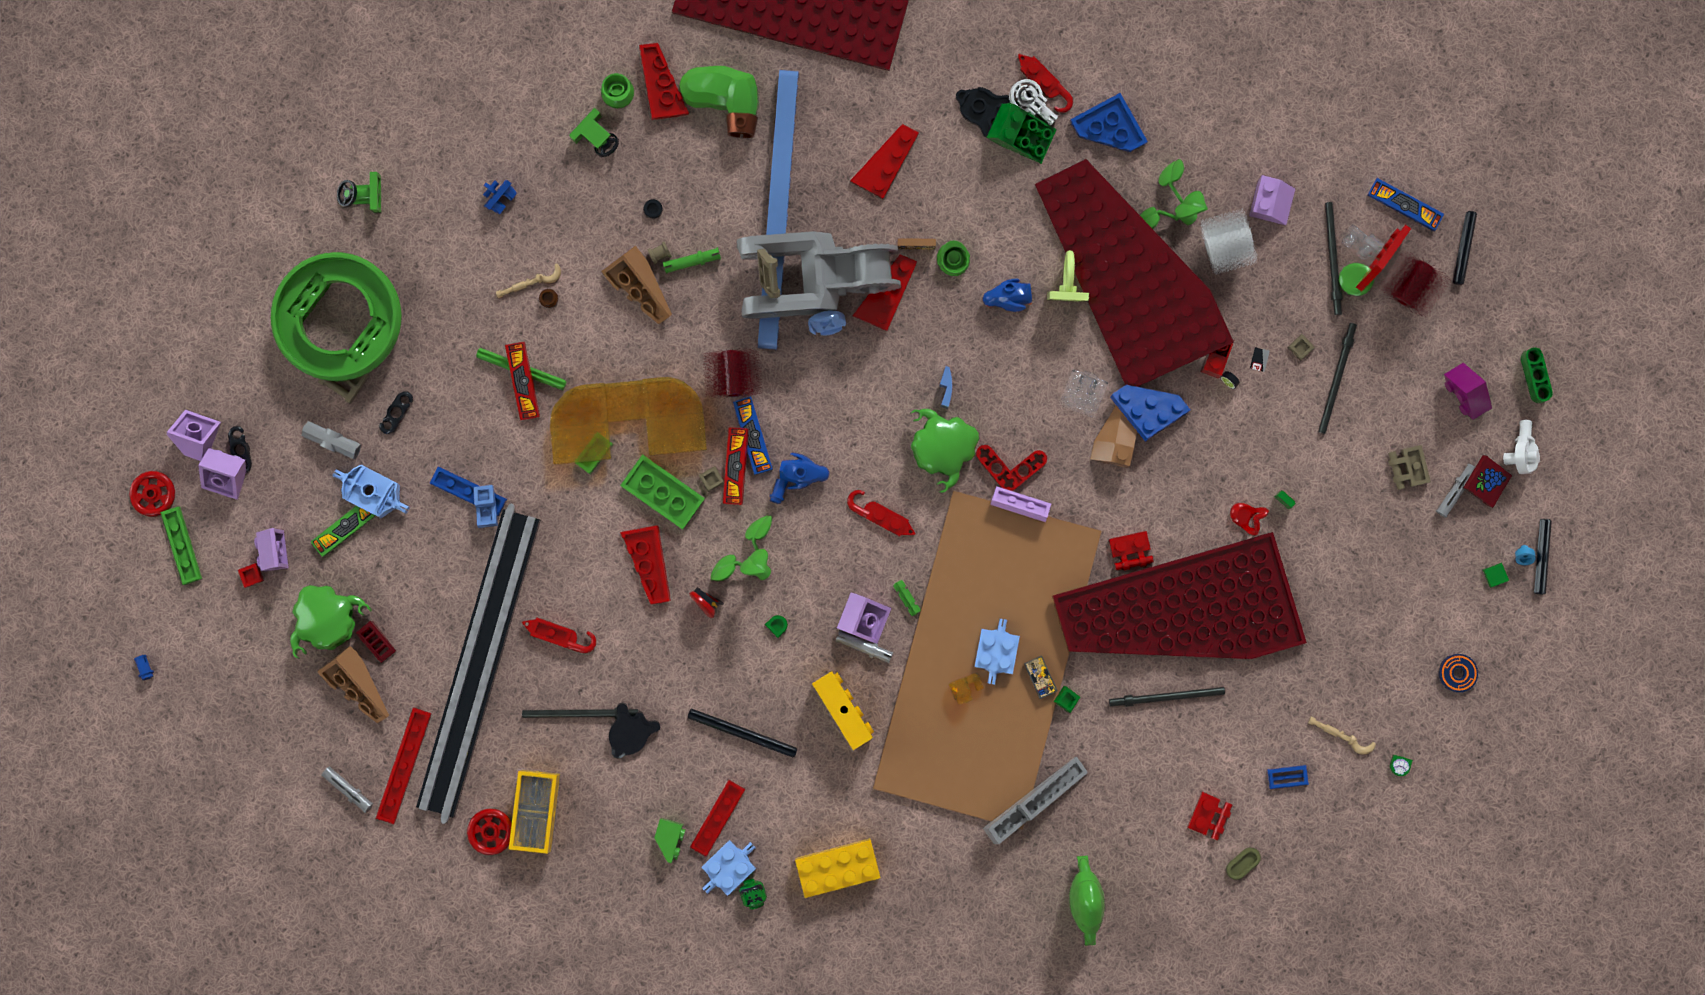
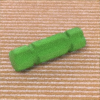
(906, 598)

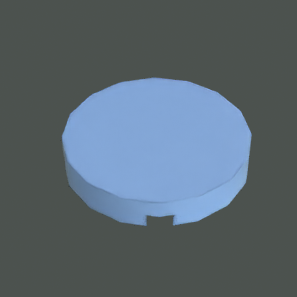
(826, 322)

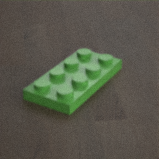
(662, 492)

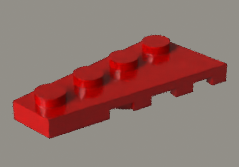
(662, 92)
(884, 165)
(1384, 256)
(880, 307)
(647, 554)

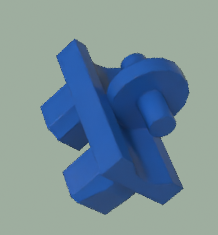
(494, 203)

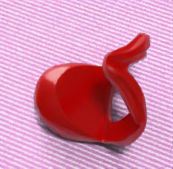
(1242, 513)

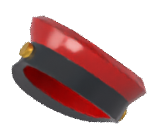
(705, 601)

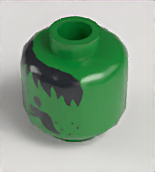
(753, 894)

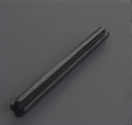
(742, 733)

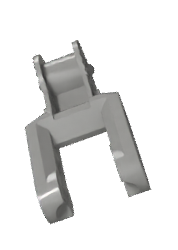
(825, 270)

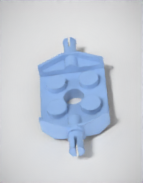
(382, 500)

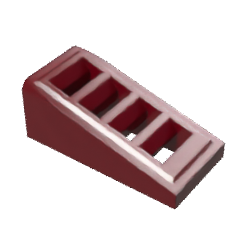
(381, 637)

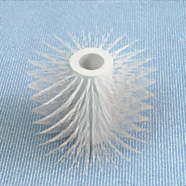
(1234, 240)

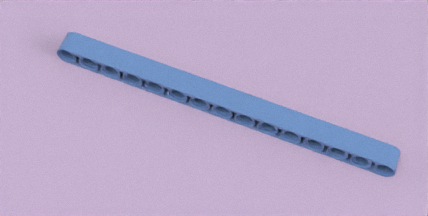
(780, 186)

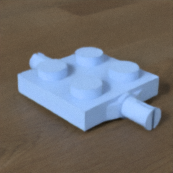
(997, 651)
(728, 867)

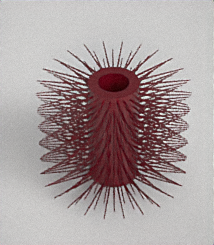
(1414, 283)
(730, 377)

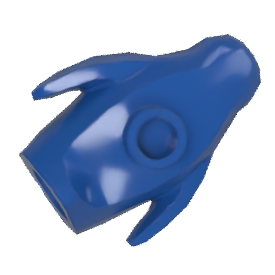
(1009, 295)
(802, 472)

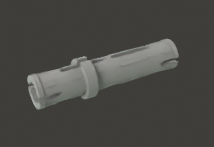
(1444, 509)
(864, 646)
(347, 789)

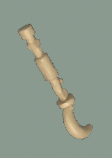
(539, 278)
(1352, 740)

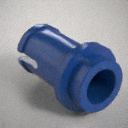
(778, 491)
(143, 667)

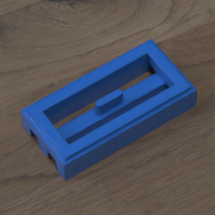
(1286, 769)

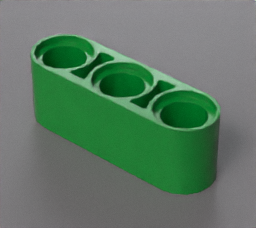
(1540, 367)

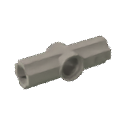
(331, 440)

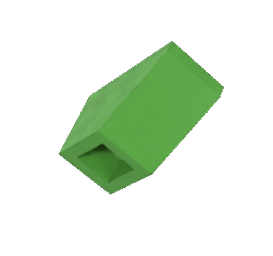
(668, 836)

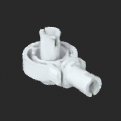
(1032, 100)
(1526, 451)

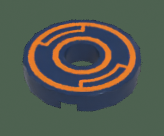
(1447, 677)

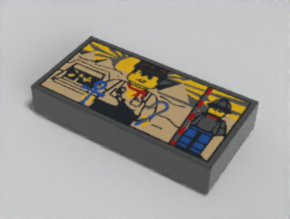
(1040, 677)

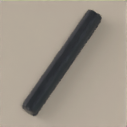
(1464, 248)
(1542, 556)

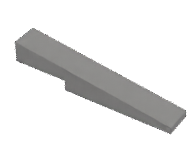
(1035, 801)

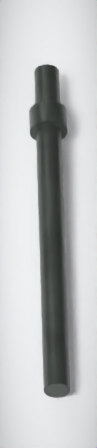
(1336, 294)
(1347, 343)
(1129, 700)
(574, 713)

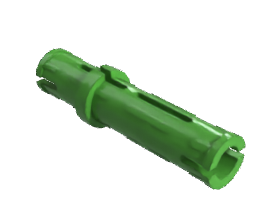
(692, 260)

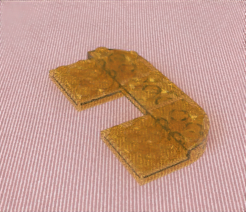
(583, 416)

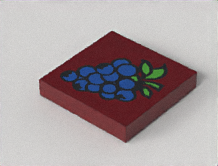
(1487, 481)

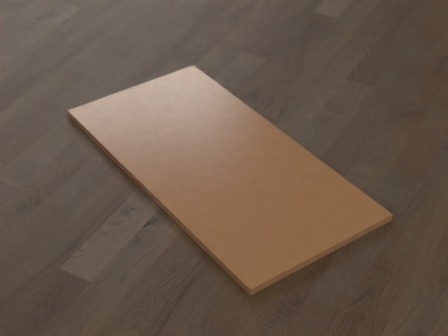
(989, 749)

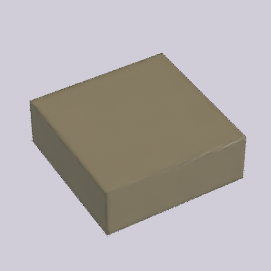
(1301, 347)
(711, 479)

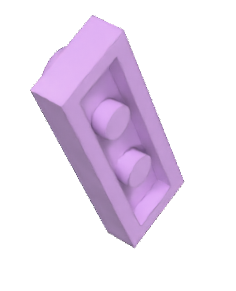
(1020, 504)

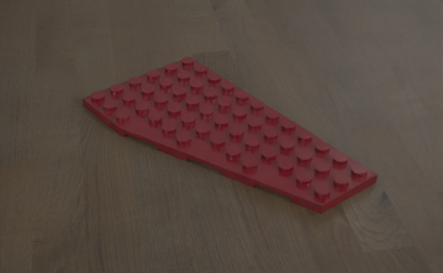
(840, 28)
(1138, 288)
(1197, 606)

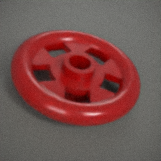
(143, 479)
(474, 828)

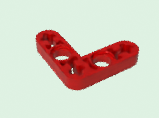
(1013, 474)

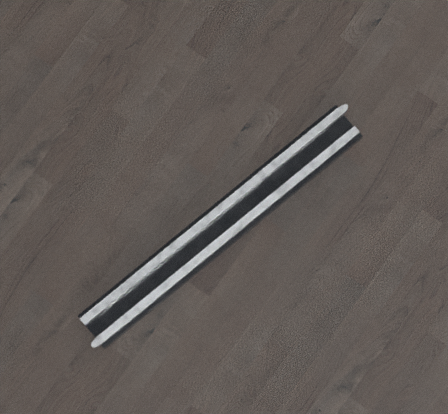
(478, 663)

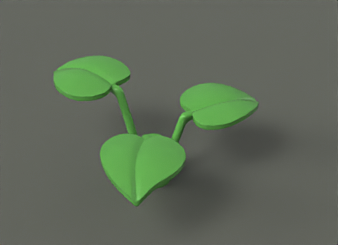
(1189, 207)
(756, 563)

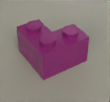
(1469, 390)

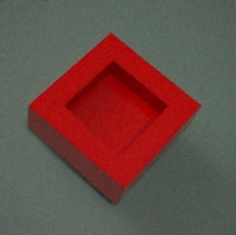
(250, 575)

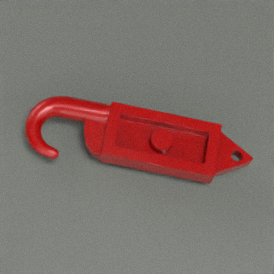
(1050, 86)
(881, 516)
(558, 635)

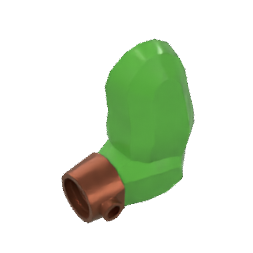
(724, 90)

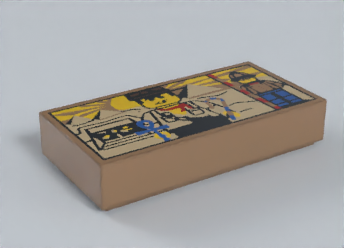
(916, 243)

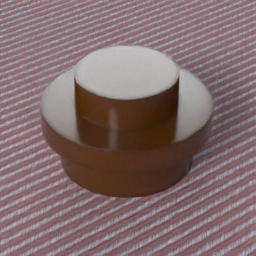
(548, 298)

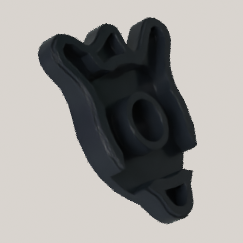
(980, 107)
(630, 733)

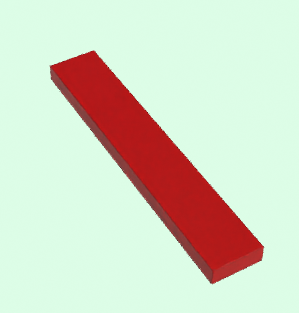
(403, 766)

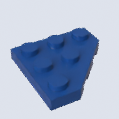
(1110, 125)
(1149, 409)

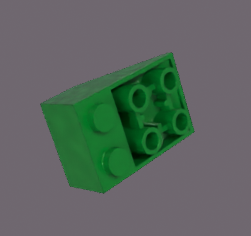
(1021, 132)

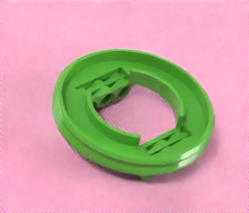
(303, 290)

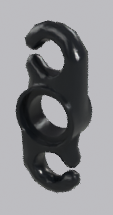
(396, 421)
(234, 442)

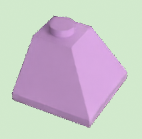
(193, 434)

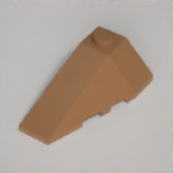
(637, 279)
(1115, 441)
(352, 676)

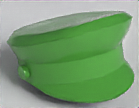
(617, 91)
(953, 258)
(1351, 276)

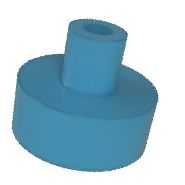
(1525, 555)

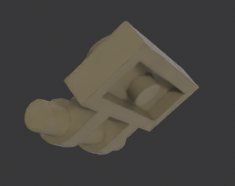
(1415, 467)

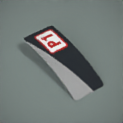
(1259, 359)

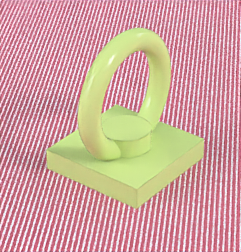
(1067, 291)

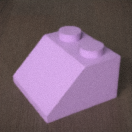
(1272, 200)
(222, 473)
(271, 549)
(864, 618)

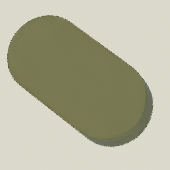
(1243, 863)

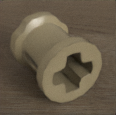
(659, 253)

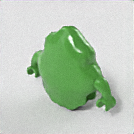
(943, 445)
(324, 618)
(1087, 901)

